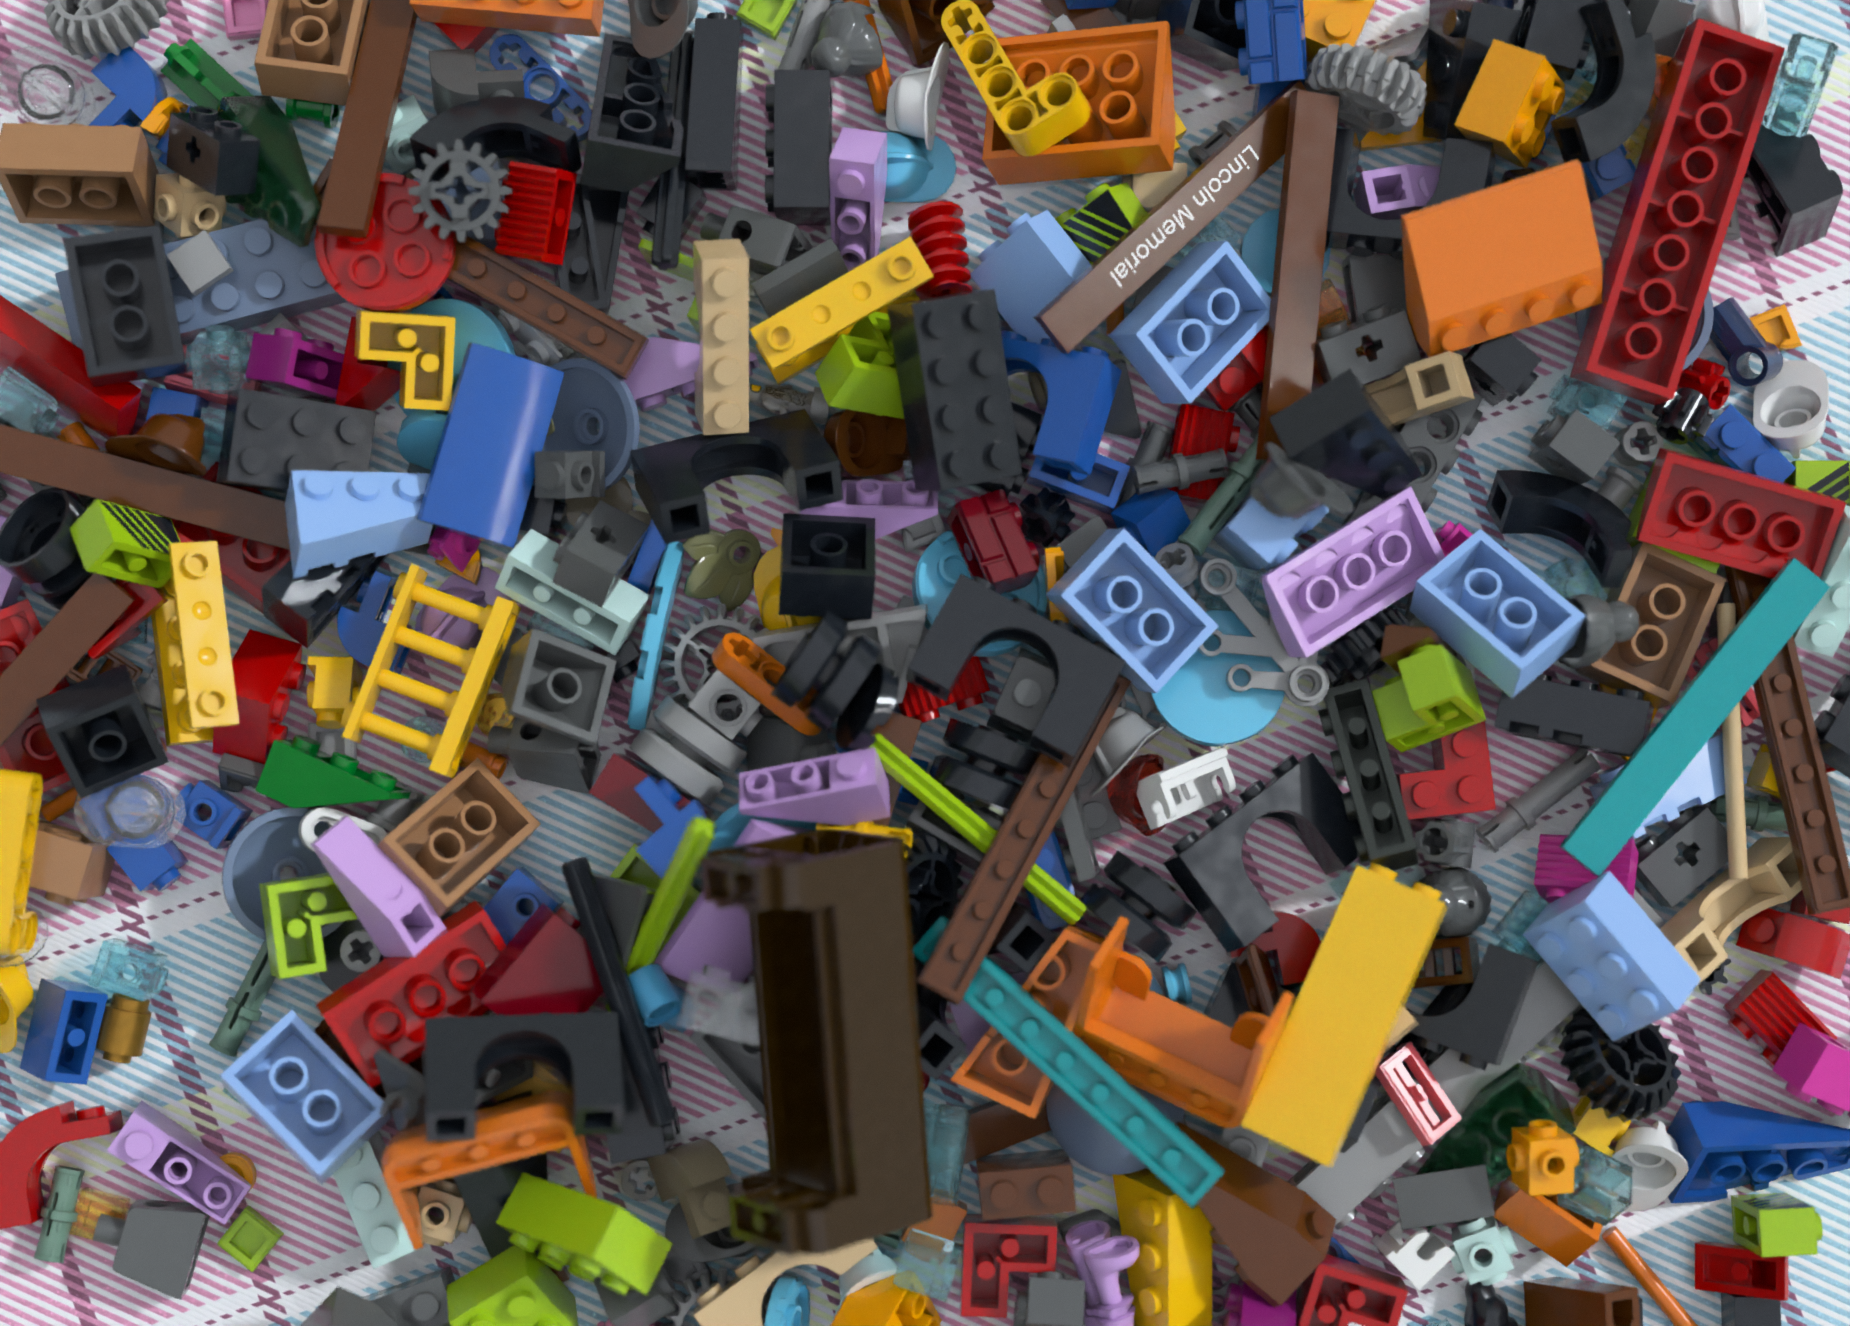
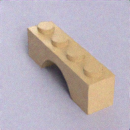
(723, 315)
(1423, 388)
(1726, 903)
(742, 1298)

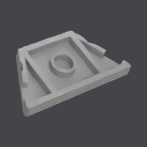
(893, 629)

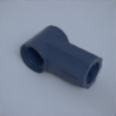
(1737, 339)

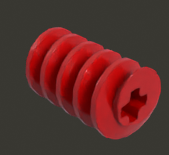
(939, 240)

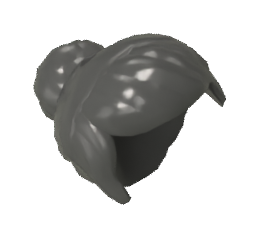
(847, 42)
(1601, 628)
(1457, 889)

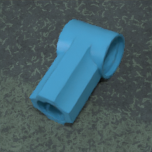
(657, 997)

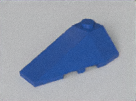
(1746, 1145)

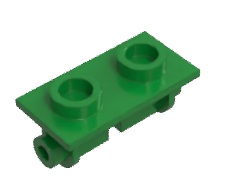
(200, 75)

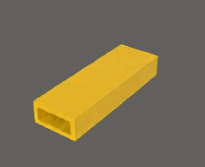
(1345, 1013)

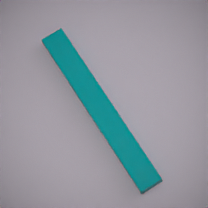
(1694, 717)
(1085, 1077)

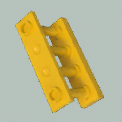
(809, 328)
(194, 647)
(460, 706)

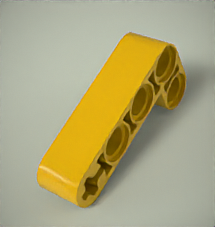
(997, 76)
(18, 830)

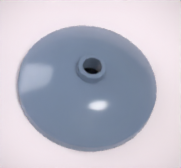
(589, 396)
(259, 856)
(1089, 1141)

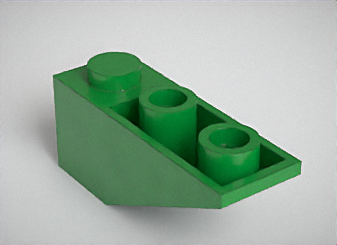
(309, 778)

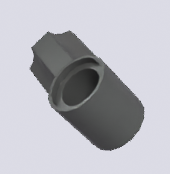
(1447, 842)

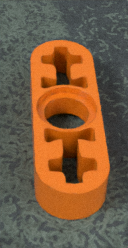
(748, 666)

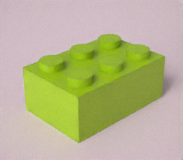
(583, 1234)

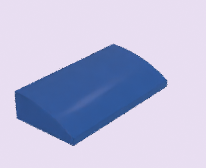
(490, 445)

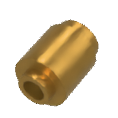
(123, 1028)

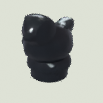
(1485, 1307)

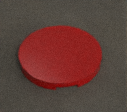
(398, 260)

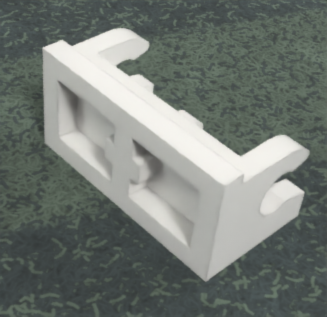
(1185, 787)
(1417, 1257)

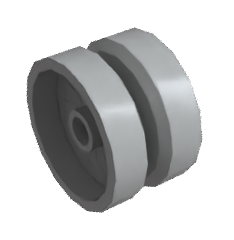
(688, 750)

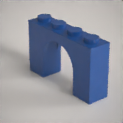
(1078, 398)

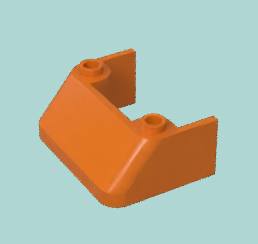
(1168, 1045)
(502, 1135)

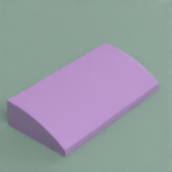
(1351, 574)
(718, 934)

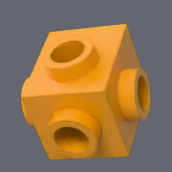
(1542, 1158)

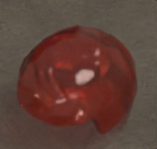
(1123, 791)

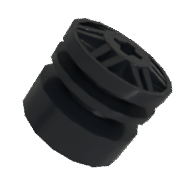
(40, 547)

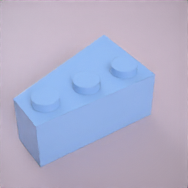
(352, 515)
(1696, 785)

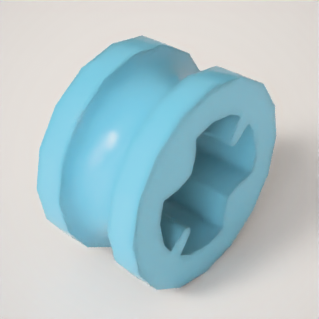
(1177, 983)

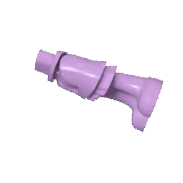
(1098, 1263)

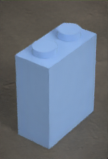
(1029, 271)

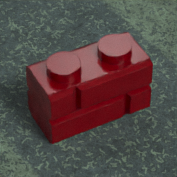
(993, 541)

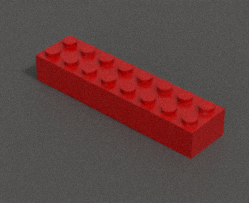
(1677, 212)

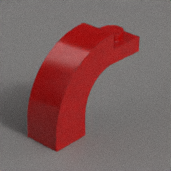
(29, 1146)

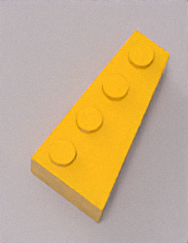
(1175, 1252)

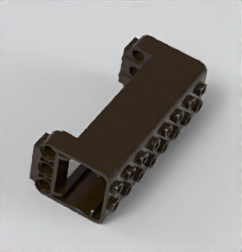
(831, 1039)

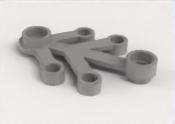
(1264, 643)

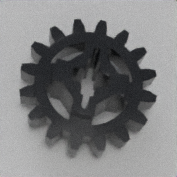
(1359, 650)

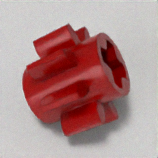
(1707, 379)

